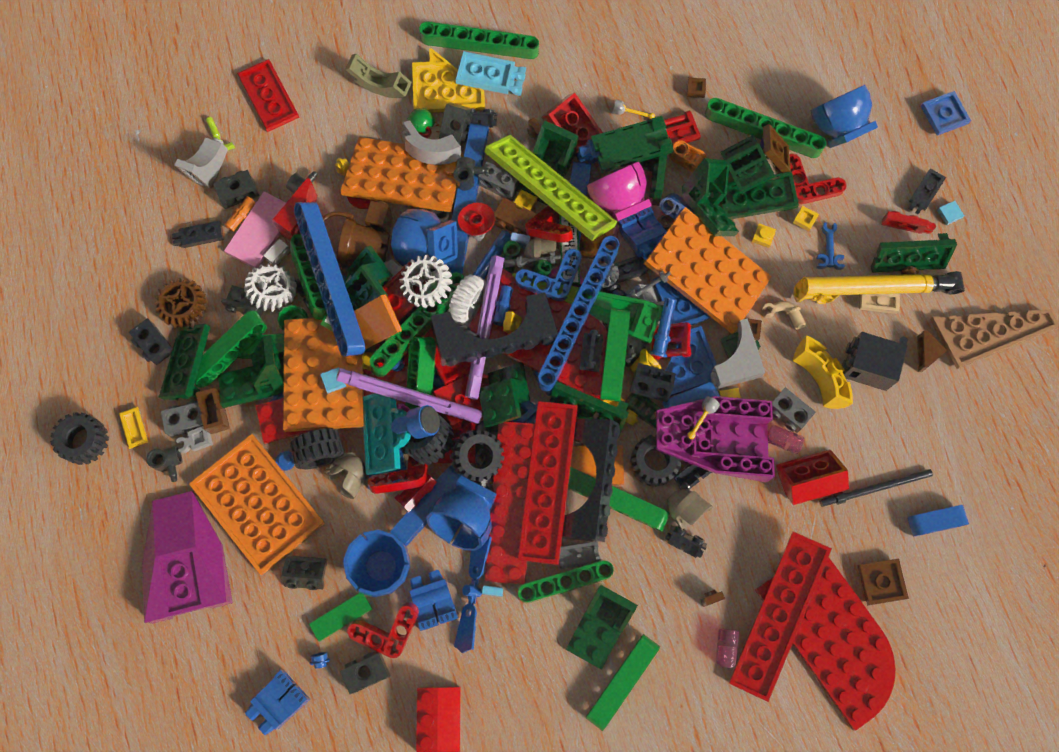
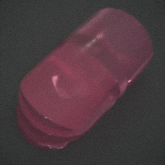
(785, 439)
(727, 648)

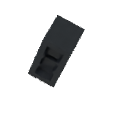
(153, 340)
(652, 382)

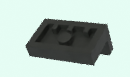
(238, 301)
(304, 572)

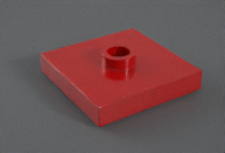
(456, 393)

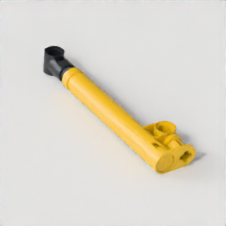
(827, 288)

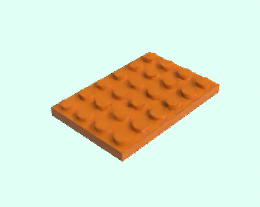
(390, 175)
(708, 270)
(307, 405)
(257, 504)

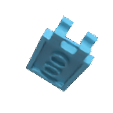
(490, 74)

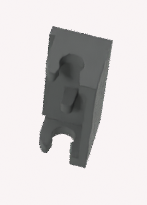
(579, 555)

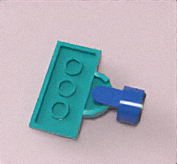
(390, 429)

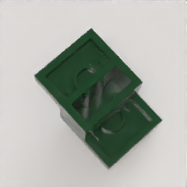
(747, 164)
(367, 279)
(504, 394)

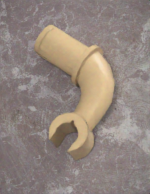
(790, 309)

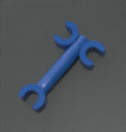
(829, 259)

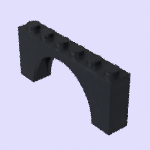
(458, 346)
(590, 520)

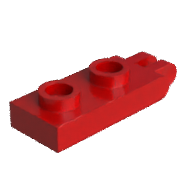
(908, 223)

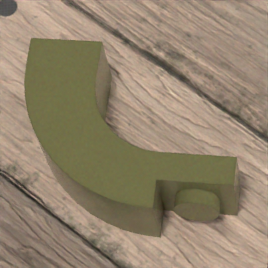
(381, 83)

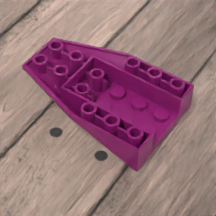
(726, 442)
(182, 561)

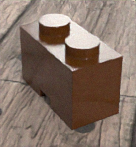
(379, 216)
(511, 217)
(213, 415)

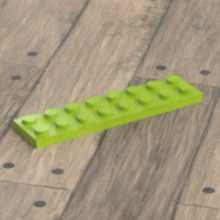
(551, 187)

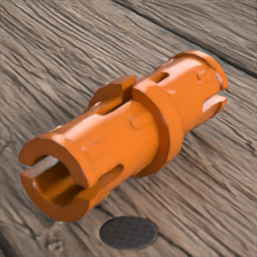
(240, 214)

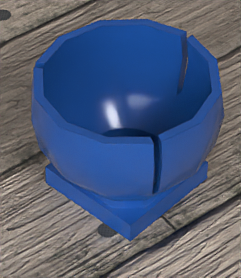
(845, 116)
(423, 235)
(467, 506)
(376, 563)

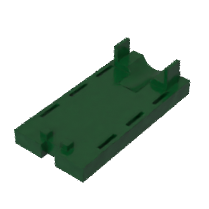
(632, 142)
(765, 198)
(918, 254)
(184, 363)
(589, 406)

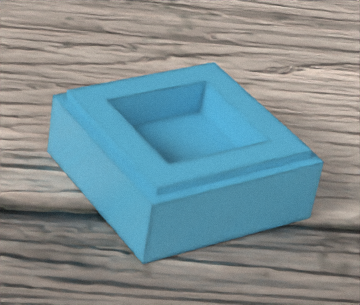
(950, 213)
(330, 381)
(492, 591)

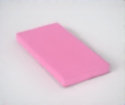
(257, 232)

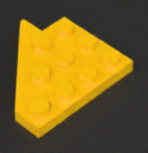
(436, 86)

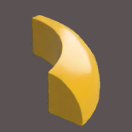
(826, 371)

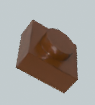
(696, 87)
(533, 128)
(755, 326)
(712, 597)

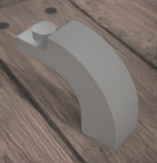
(428, 150)

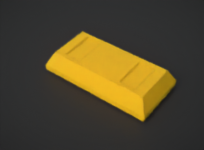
(133, 427)

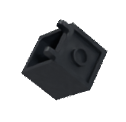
(874, 360)

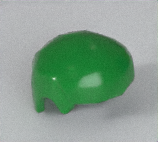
(421, 119)
(291, 312)

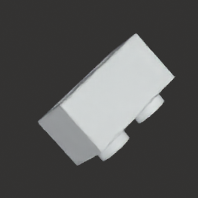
(276, 252)

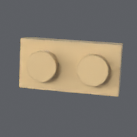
(880, 303)

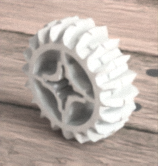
(424, 266)
(273, 293)
(467, 299)

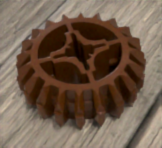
(174, 295)

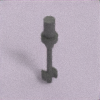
(523, 261)
(636, 293)

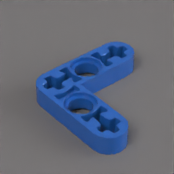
(552, 284)

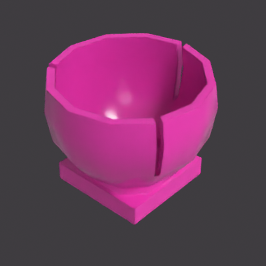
(621, 192)

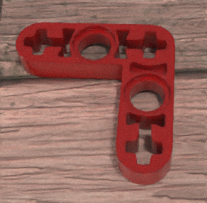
(805, 187)
(544, 227)
(415, 474)
(387, 639)

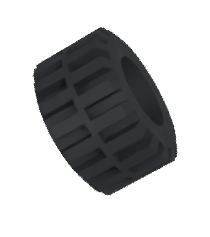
(66, 431)
(432, 447)
(316, 448)
(492, 459)
(646, 474)

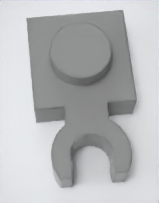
(196, 440)

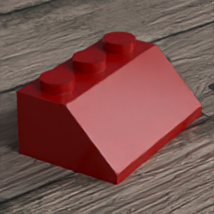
(813, 477)
(438, 719)

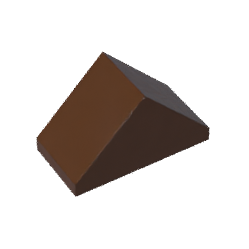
(928, 350)

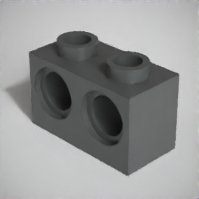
(498, 181)
(793, 406)
(185, 422)

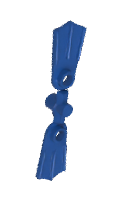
(466, 630)

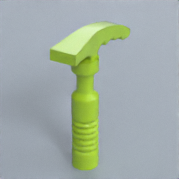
(215, 132)

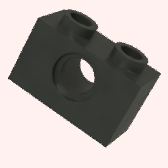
(462, 115)
(231, 197)
(353, 679)

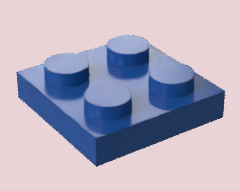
(945, 113)

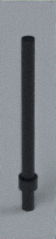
(840, 498)

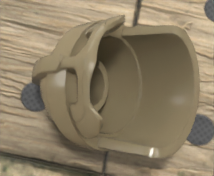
(539, 248)
(352, 469)
(687, 507)

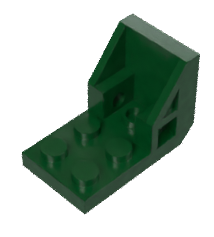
(555, 148)
(658, 175)
(710, 177)
(257, 381)
(601, 626)

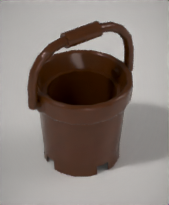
(355, 238)

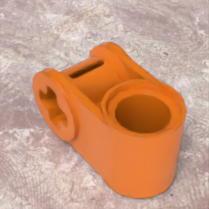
(688, 157)

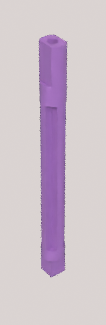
(485, 324)
(408, 395)

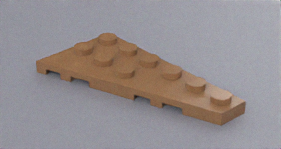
(985, 334)

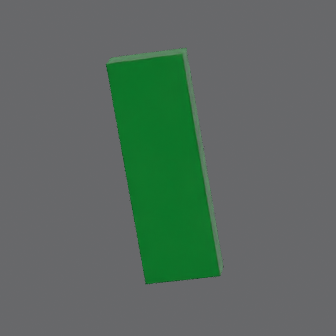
(340, 616)

